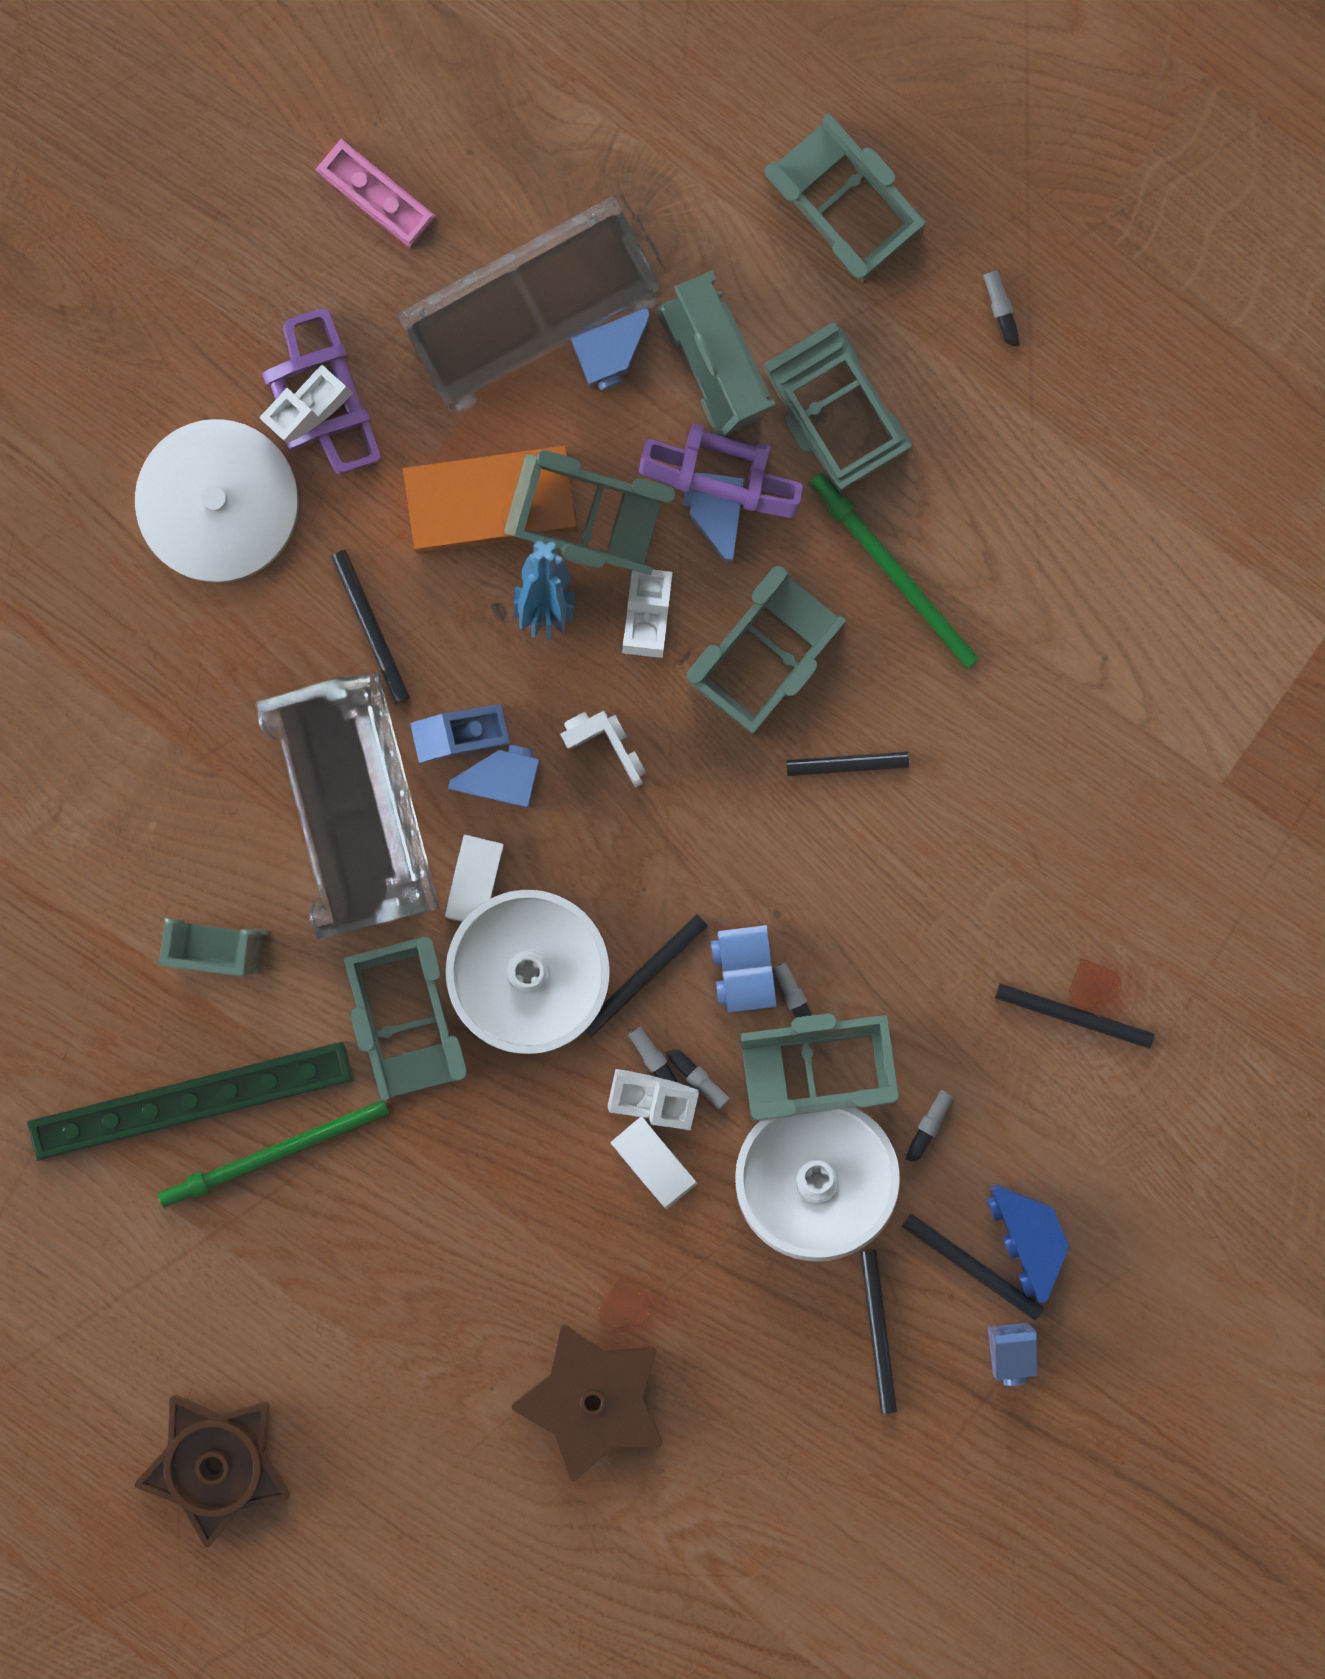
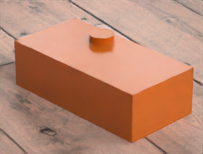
(471, 499)

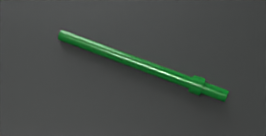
(843, 510)
(200, 1183)

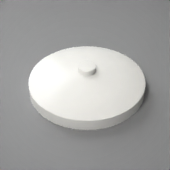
(217, 501)
(527, 971)
(817, 1183)

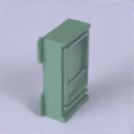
(817, 156)
(717, 355)
(806, 363)
(632, 523)
(796, 610)
(211, 948)
(416, 1068)
(766, 1072)

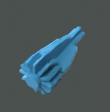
(545, 591)

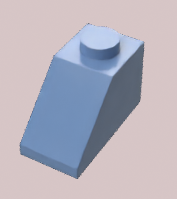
(610, 349)
(716, 517)
(459, 733)
(501, 777)
(1013, 1353)

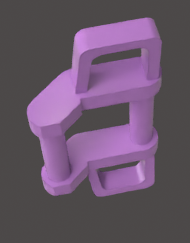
(335, 356)
(686, 478)

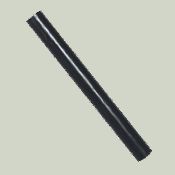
(370, 627)
(646, 973)
(1074, 1015)
(972, 1266)
(878, 1331)

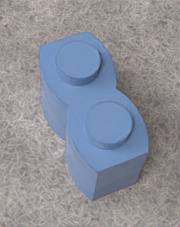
(745, 969)

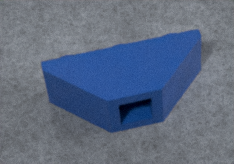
(1032, 1237)

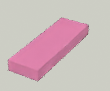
(375, 193)

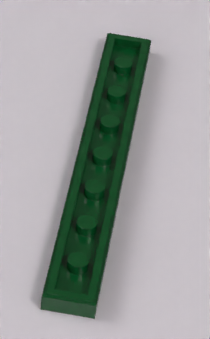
(190, 1100)

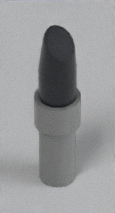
(1002, 308)
(793, 994)
(652, 1057)
(697, 1078)
(929, 1126)

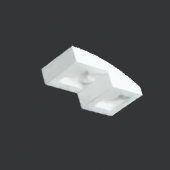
(300, 412)
(647, 613)
(473, 876)
(654, 1098)
(654, 1162)

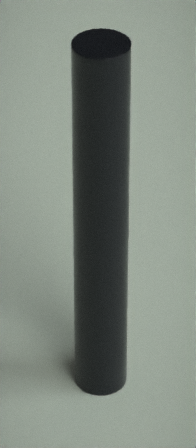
(847, 763)

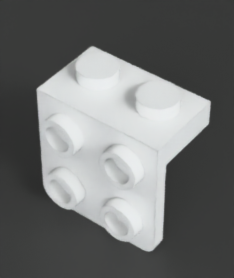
(583, 729)

